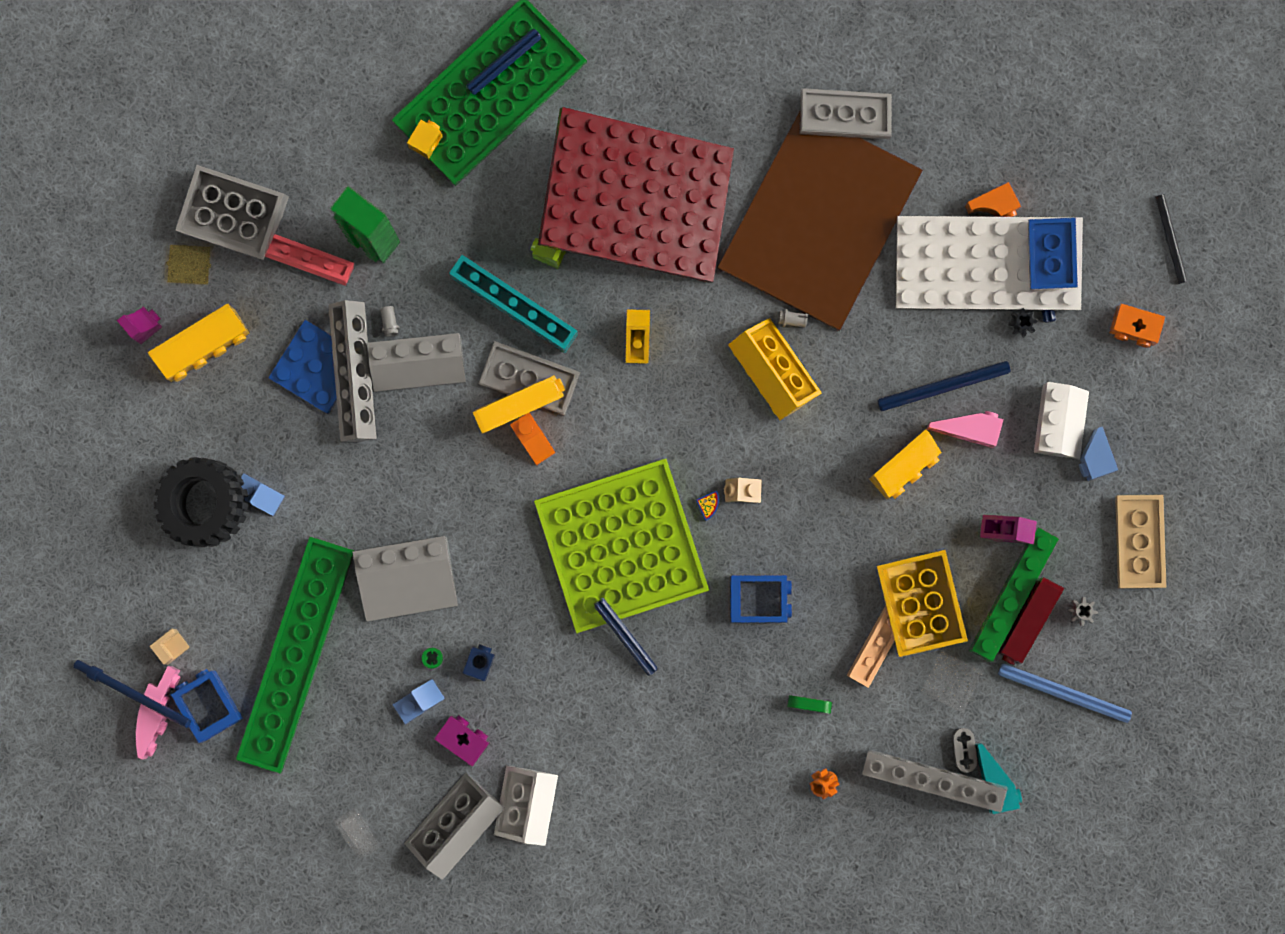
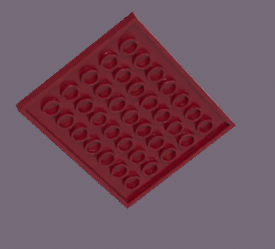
(635, 195)

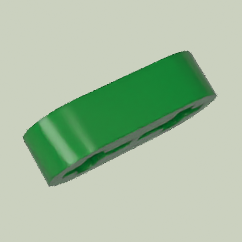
(809, 704)

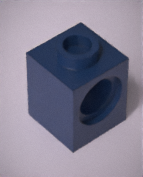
(470, 668)

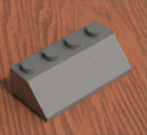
(416, 362)
(453, 826)

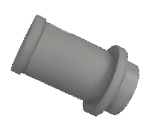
(792, 319)
(390, 326)

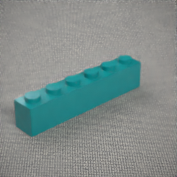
(513, 303)

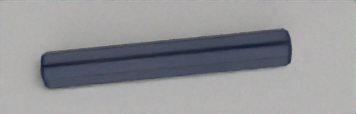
(503, 61)
(625, 636)

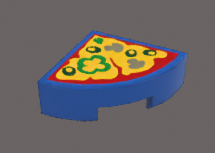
(708, 504)

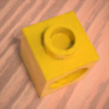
(425, 138)

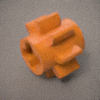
(824, 783)

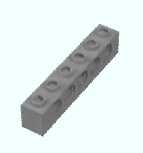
(352, 371)
(935, 780)

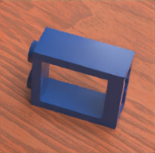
(735, 599)
(185, 687)

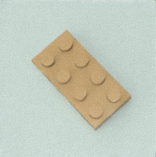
(1140, 541)

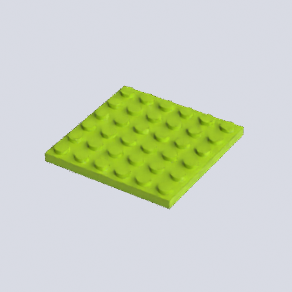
(621, 544)

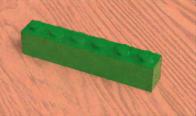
(1013, 595)

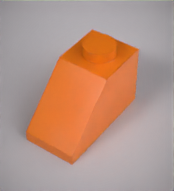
(532, 438)

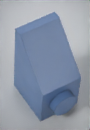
(1097, 457)

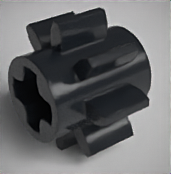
(1017, 319)

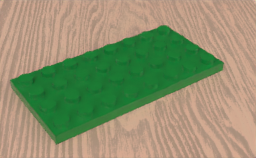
(481, 122)

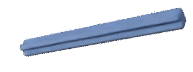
(1064, 693)

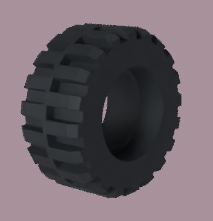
(173, 496)

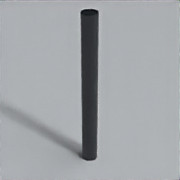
(1171, 239)

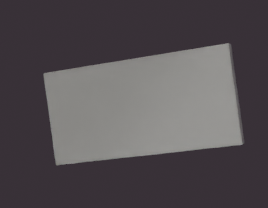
(845, 113)
(514, 369)

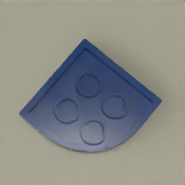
(308, 367)

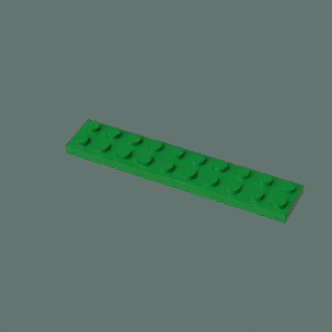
(295, 655)

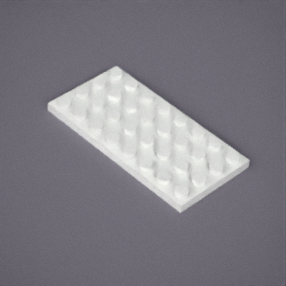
(973, 265)

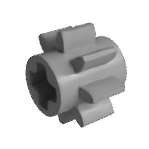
(1089, 612)

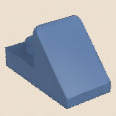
(261, 495)
(418, 701)

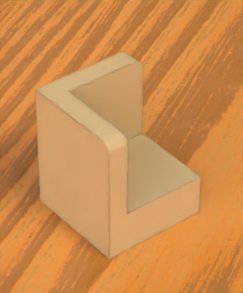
(169, 646)

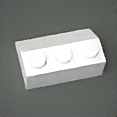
(1061, 420)
(527, 805)

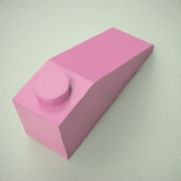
(975, 428)

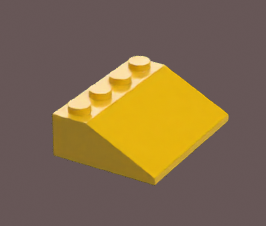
(922, 603)

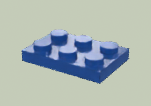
(1052, 253)

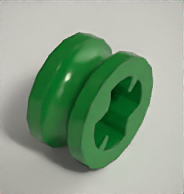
(439, 658)

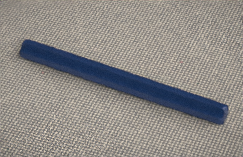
(944, 386)

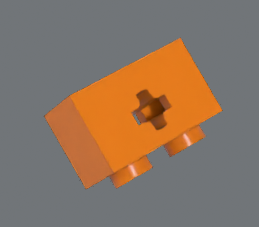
(1150, 324)

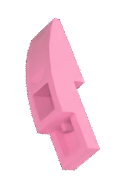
(149, 722)

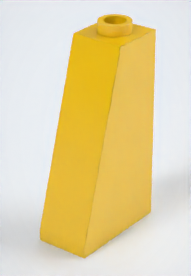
(518, 403)

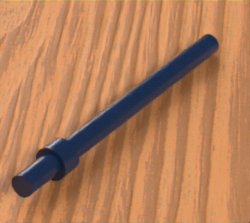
(96, 674)

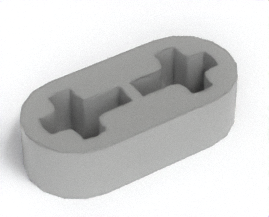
(970, 750)

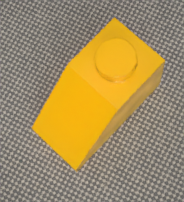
(637, 336)

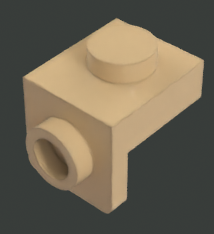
(742, 490)

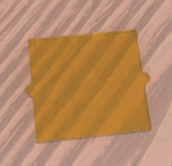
(189, 264)

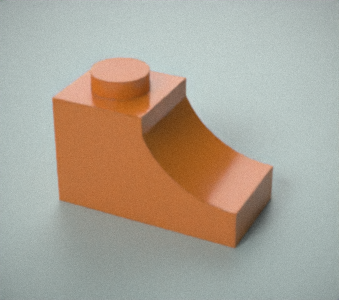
(998, 202)

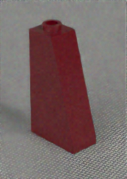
(1030, 620)

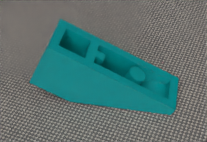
(993, 773)

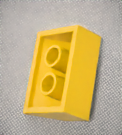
(906, 466)

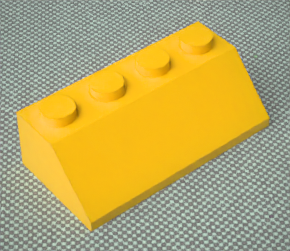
(199, 343)
(774, 368)

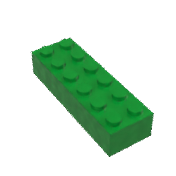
(364, 225)

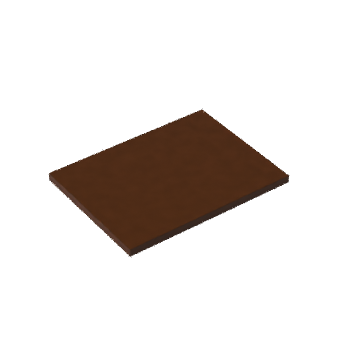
(820, 222)

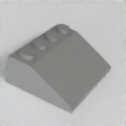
(231, 212)
(405, 578)

